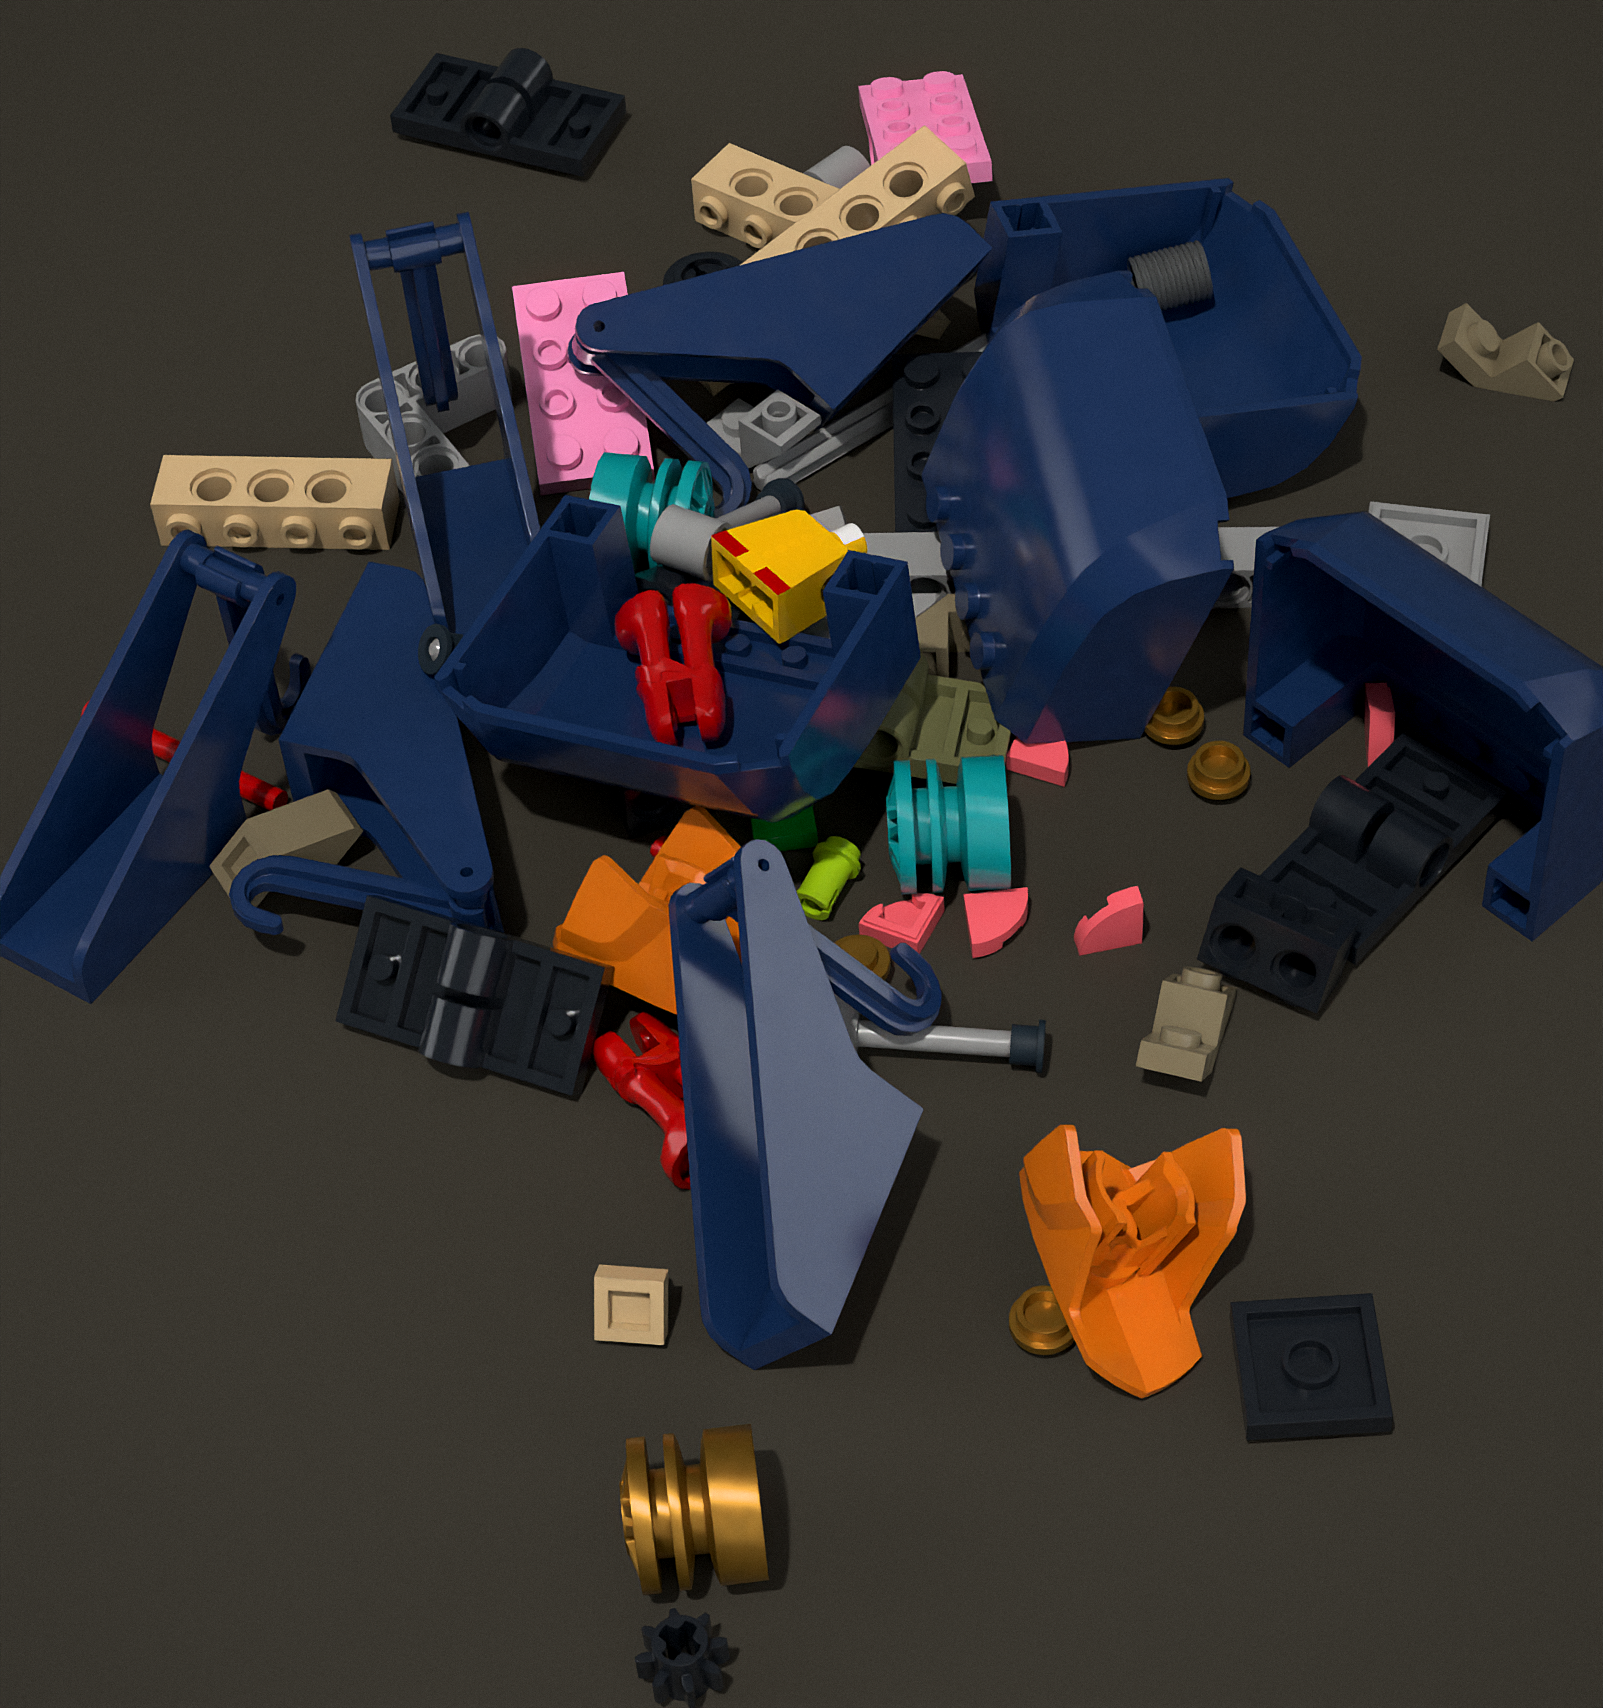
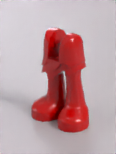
(667, 688)
(652, 1083)

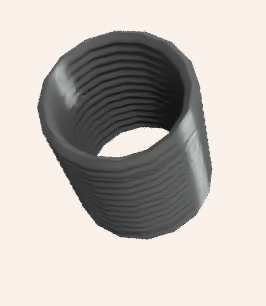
(1173, 275)

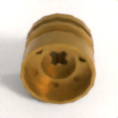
(694, 1509)

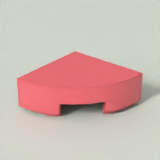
(1378, 720)
(1040, 760)
(994, 918)
(904, 921)
(1114, 925)

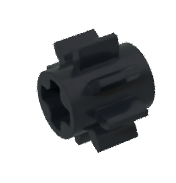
(694, 1657)

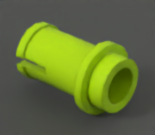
(833, 865)

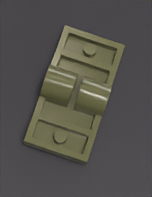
(938, 721)

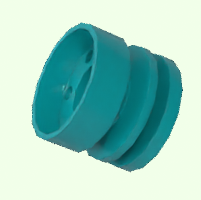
(629, 483)
(951, 824)

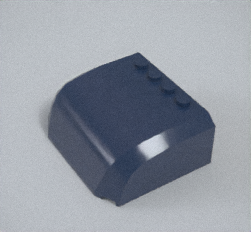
(1259, 357)
(1078, 513)
(1490, 687)
(559, 693)

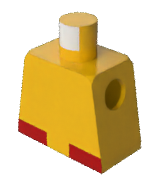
(781, 568)

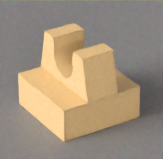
(631, 1304)

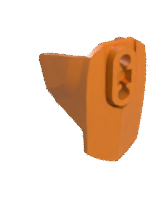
(630, 922)
(1133, 1247)

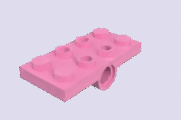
(940, 102)
(571, 412)

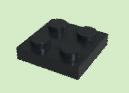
(1310, 1366)

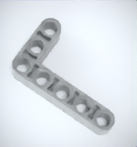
(423, 424)

